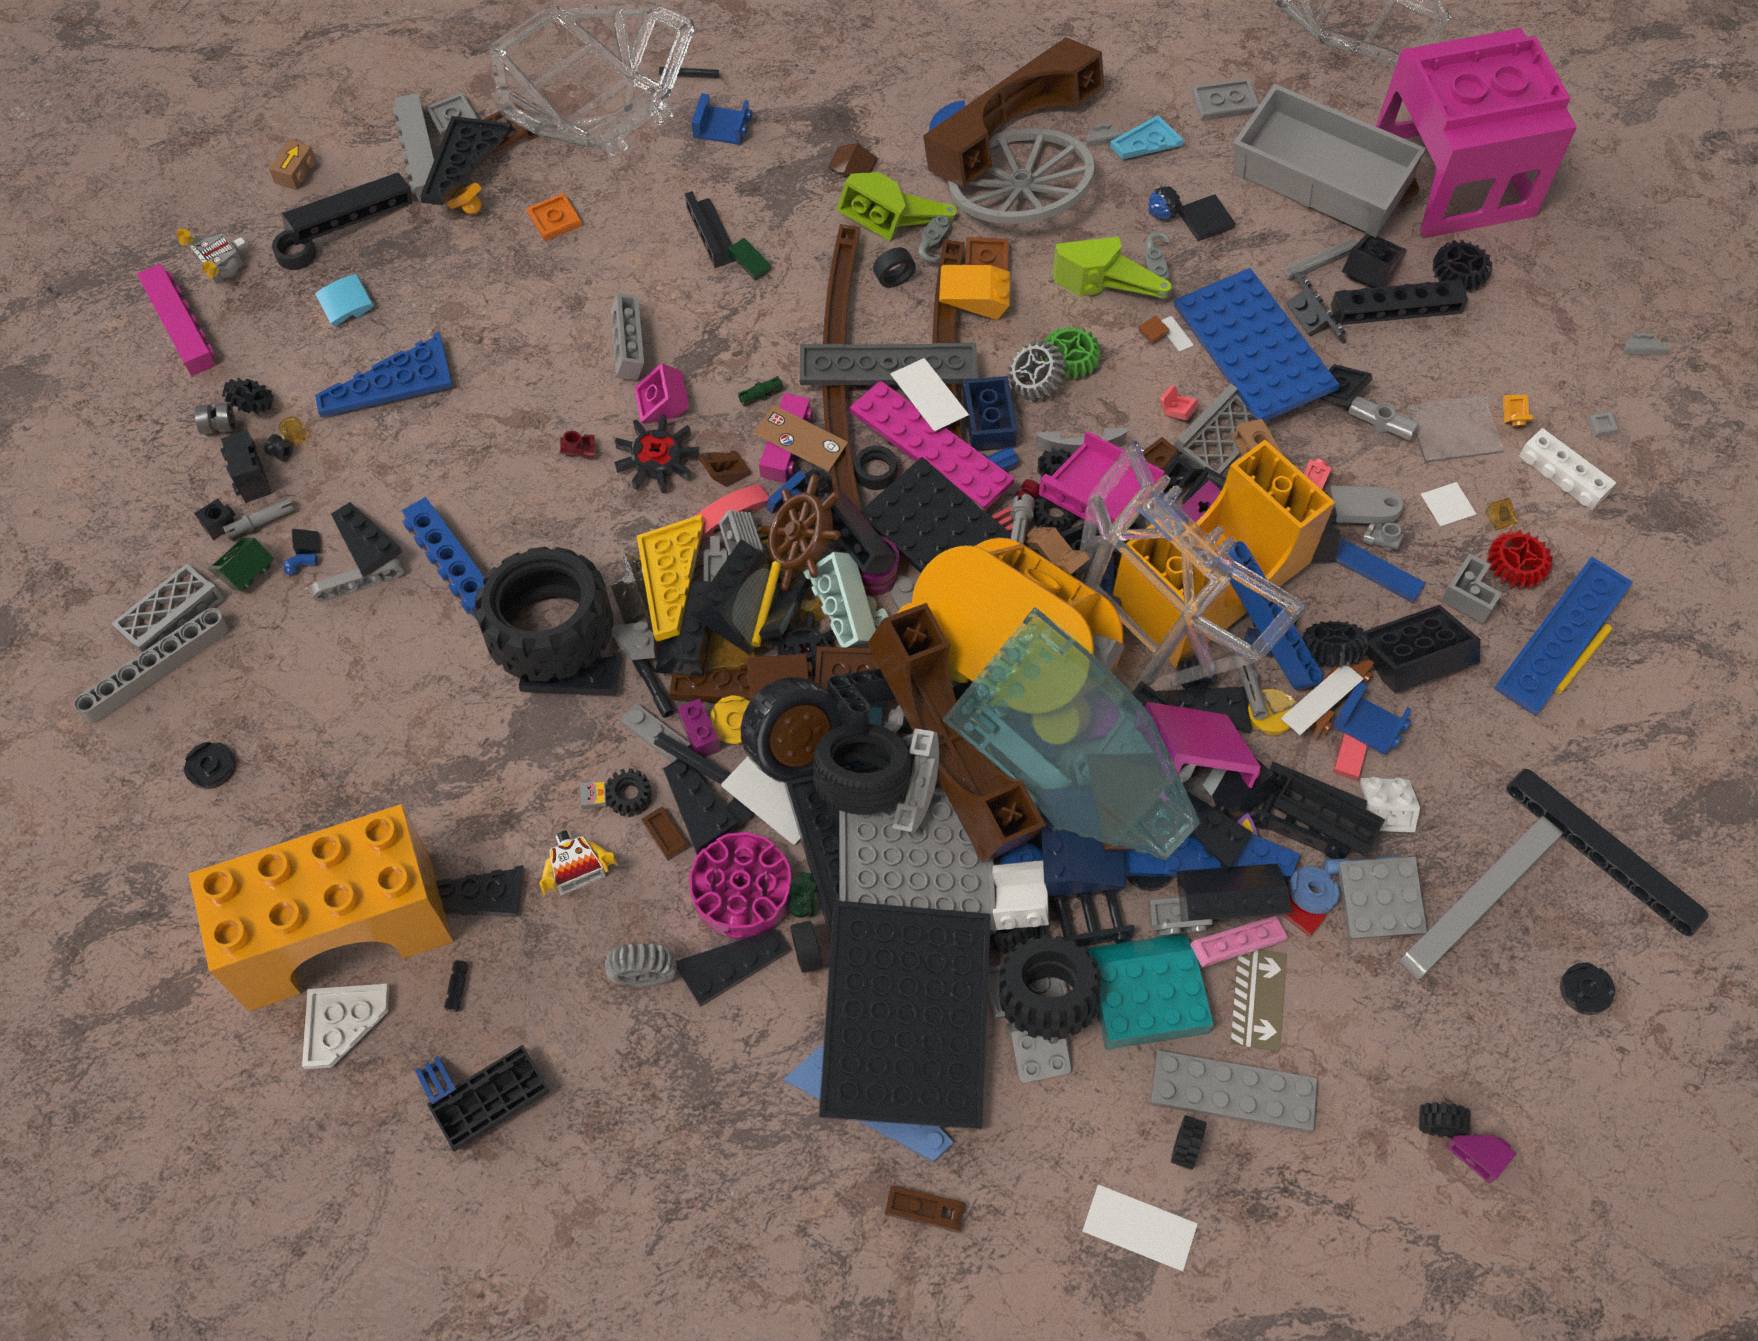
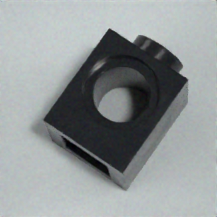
(215, 516)

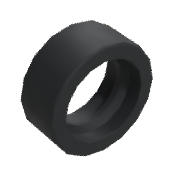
(296, 261)
(899, 274)
(875, 453)
(806, 946)

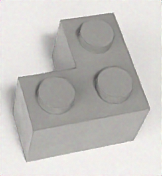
(1469, 593)

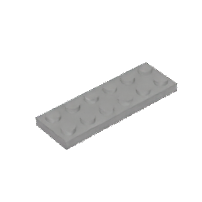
(1234, 1091)

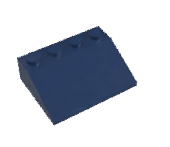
(1078, 863)

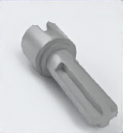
(1022, 513)

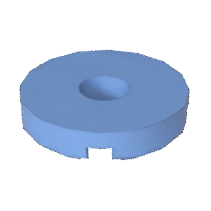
(1306, 899)

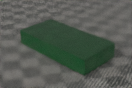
(749, 258)

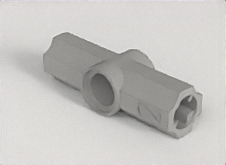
(1383, 417)

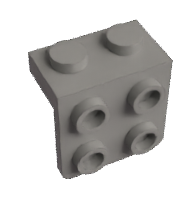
(1166, 918)
(1038, 1057)

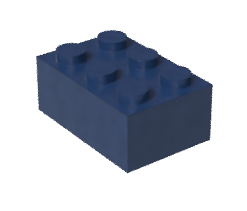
(990, 412)

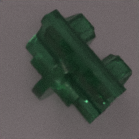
(802, 895)

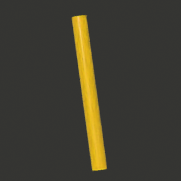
(766, 602)
(1584, 657)

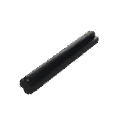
(691, 758)

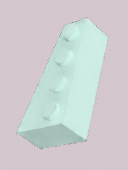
(844, 599)

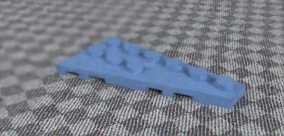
(924, 1141)

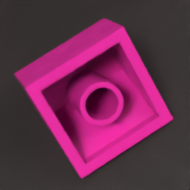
(661, 394)

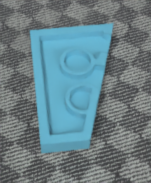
(1146, 138)

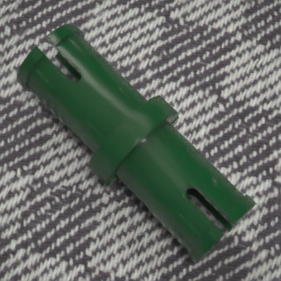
(760, 390)

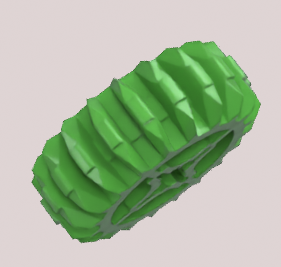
(1079, 350)

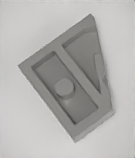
(635, 640)

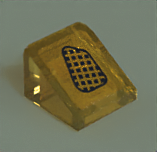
(1501, 514)

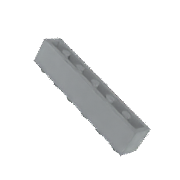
(414, 139)

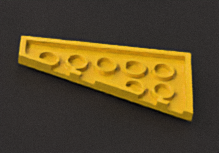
(668, 568)

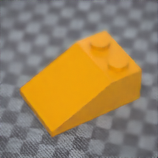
(976, 288)

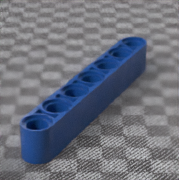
(1290, 650)

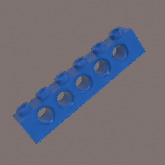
(423, 514)

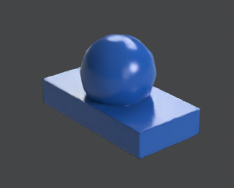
(792, 485)

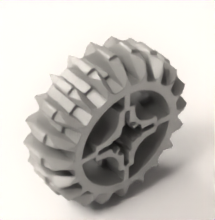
(1030, 366)
(640, 965)

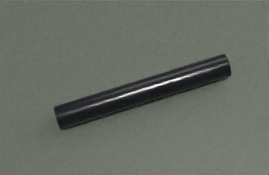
(695, 72)

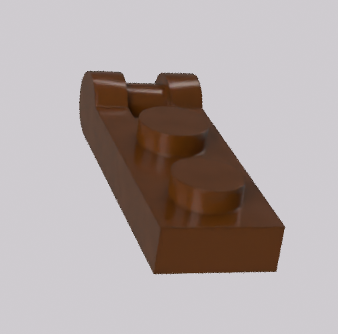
(924, 1208)

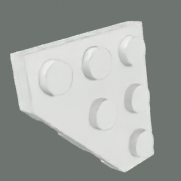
(339, 1019)

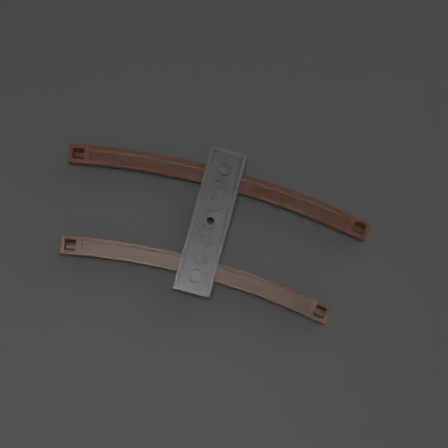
(864, 364)

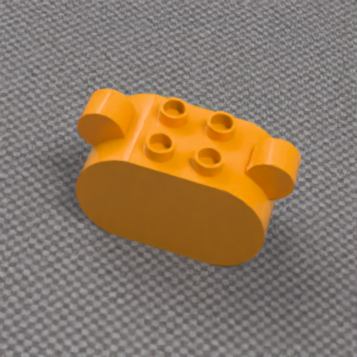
(992, 587)

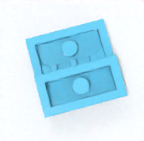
(344, 299)

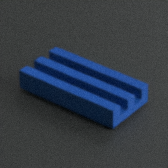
(430, 1070)

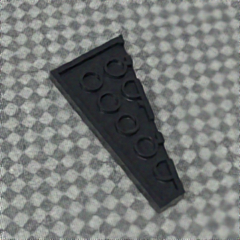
(460, 154)

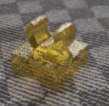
(812, 606)

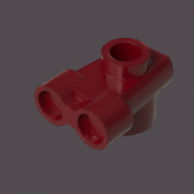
(574, 444)

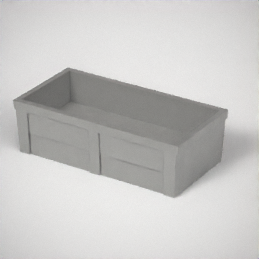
(1326, 159)

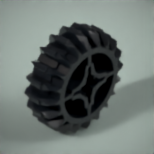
(1464, 261)
(1336, 643)

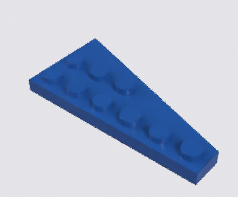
(392, 379)

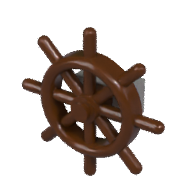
(806, 532)

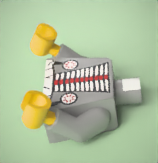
(214, 253)

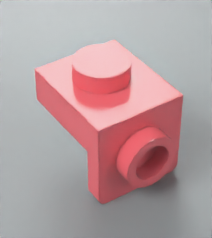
(1176, 405)

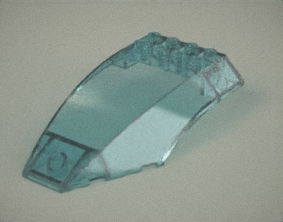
(1075, 741)

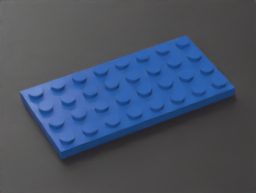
(1255, 345)

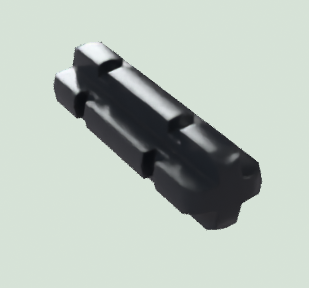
(456, 986)

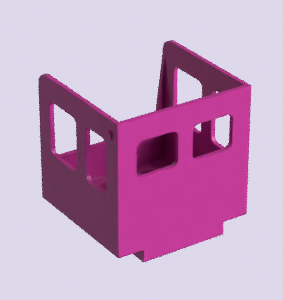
(1483, 113)

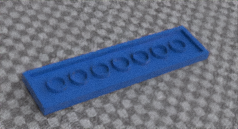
(1563, 635)

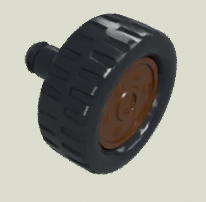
(786, 725)

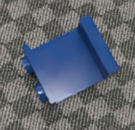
(720, 123)
(1370, 722)

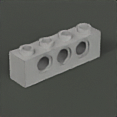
(627, 336)

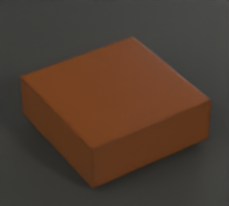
(1153, 329)

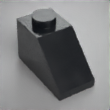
(1183, 473)

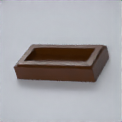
(665, 833)

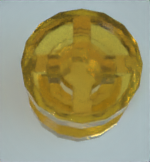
(292, 429)

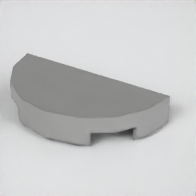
(1102, 134)
(1645, 344)

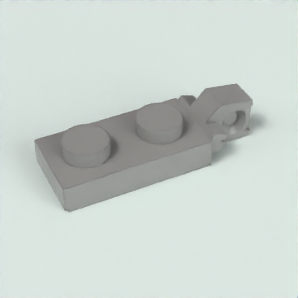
(714, 558)

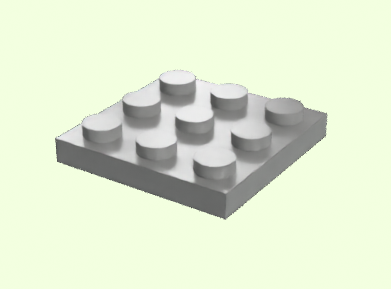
(1382, 898)

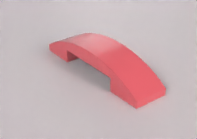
(744, 499)

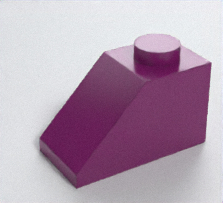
(1482, 1153)

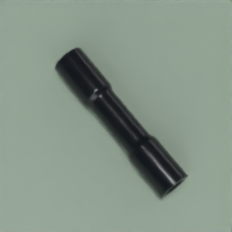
(659, 696)

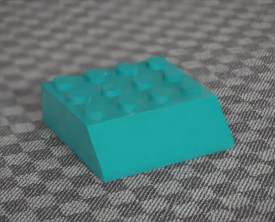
(1150, 992)

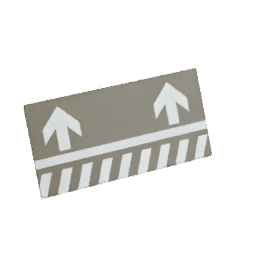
(1259, 1000)

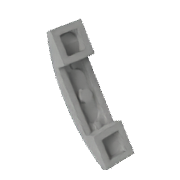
(1051, 439)
(922, 781)

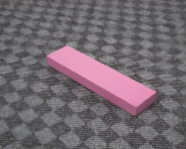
(1239, 941)

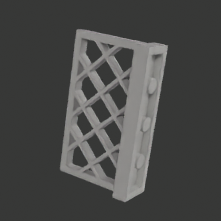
(1204, 422)
(193, 605)

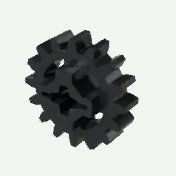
(247, 395)

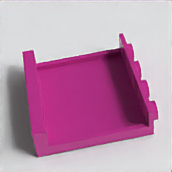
(1083, 471)
(1203, 740)

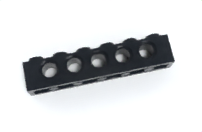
(1399, 302)

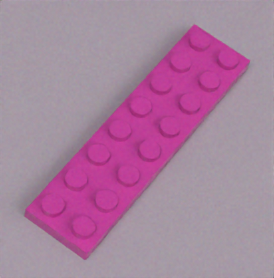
(908, 430)

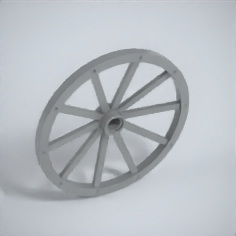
(1023, 183)

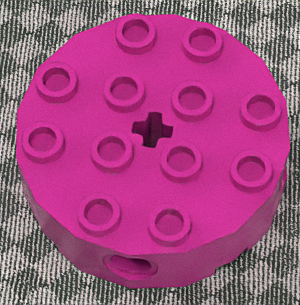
(717, 881)

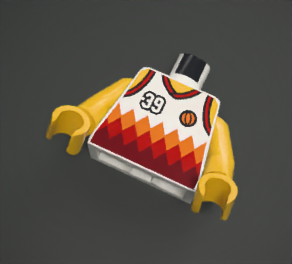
(574, 864)

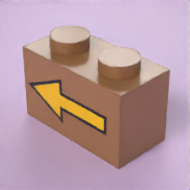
(292, 164)

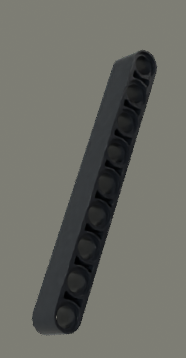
(1608, 853)

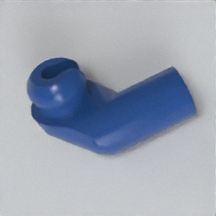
(290, 565)

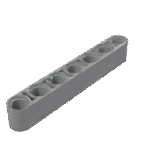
(139, 668)

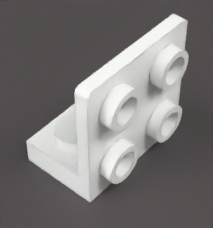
(1392, 801)

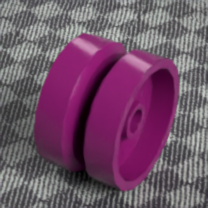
(881, 583)

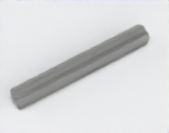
(1320, 259)

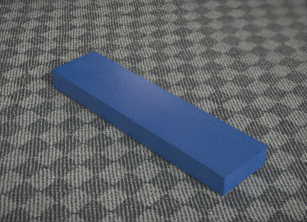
(1378, 571)

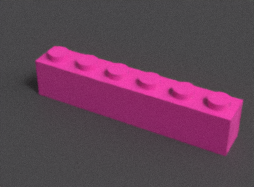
(176, 319)

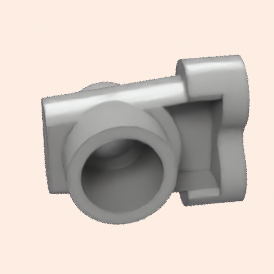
(1387, 536)

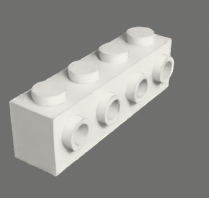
(1567, 469)

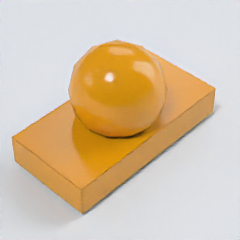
(467, 199)

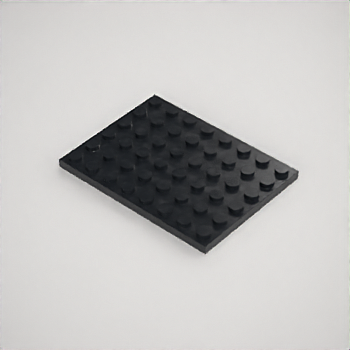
(905, 1016)

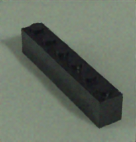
(347, 208)

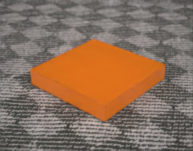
(554, 217)

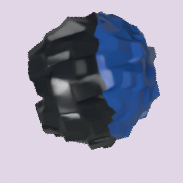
(1164, 203)

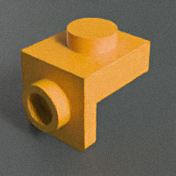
(1516, 410)

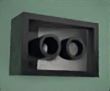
(1373, 261)

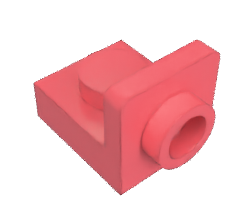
(1317, 472)

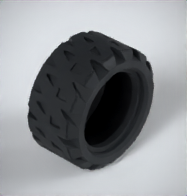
(539, 575)

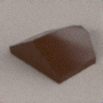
(852, 159)
(724, 467)

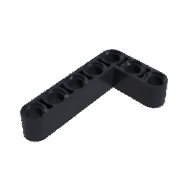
(854, 694)

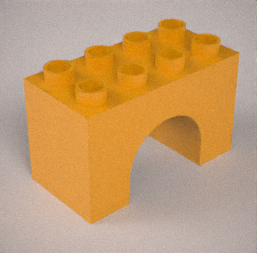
(1261, 504)
(313, 895)

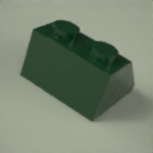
(242, 563)

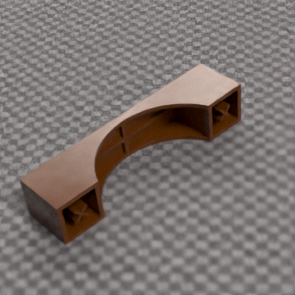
(1058, 77)
(916, 666)

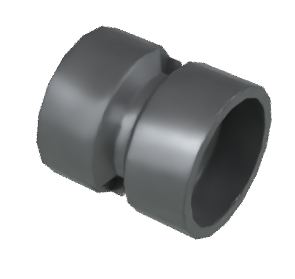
(219, 418)

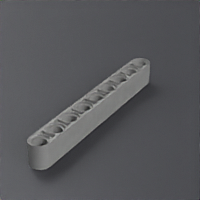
(1480, 898)

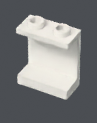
(1020, 895)

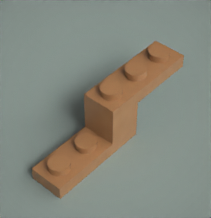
(1055, 548)

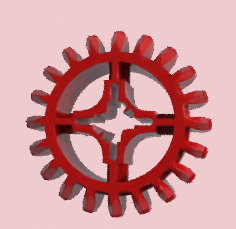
(1514, 548)

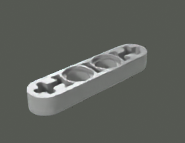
(335, 586)

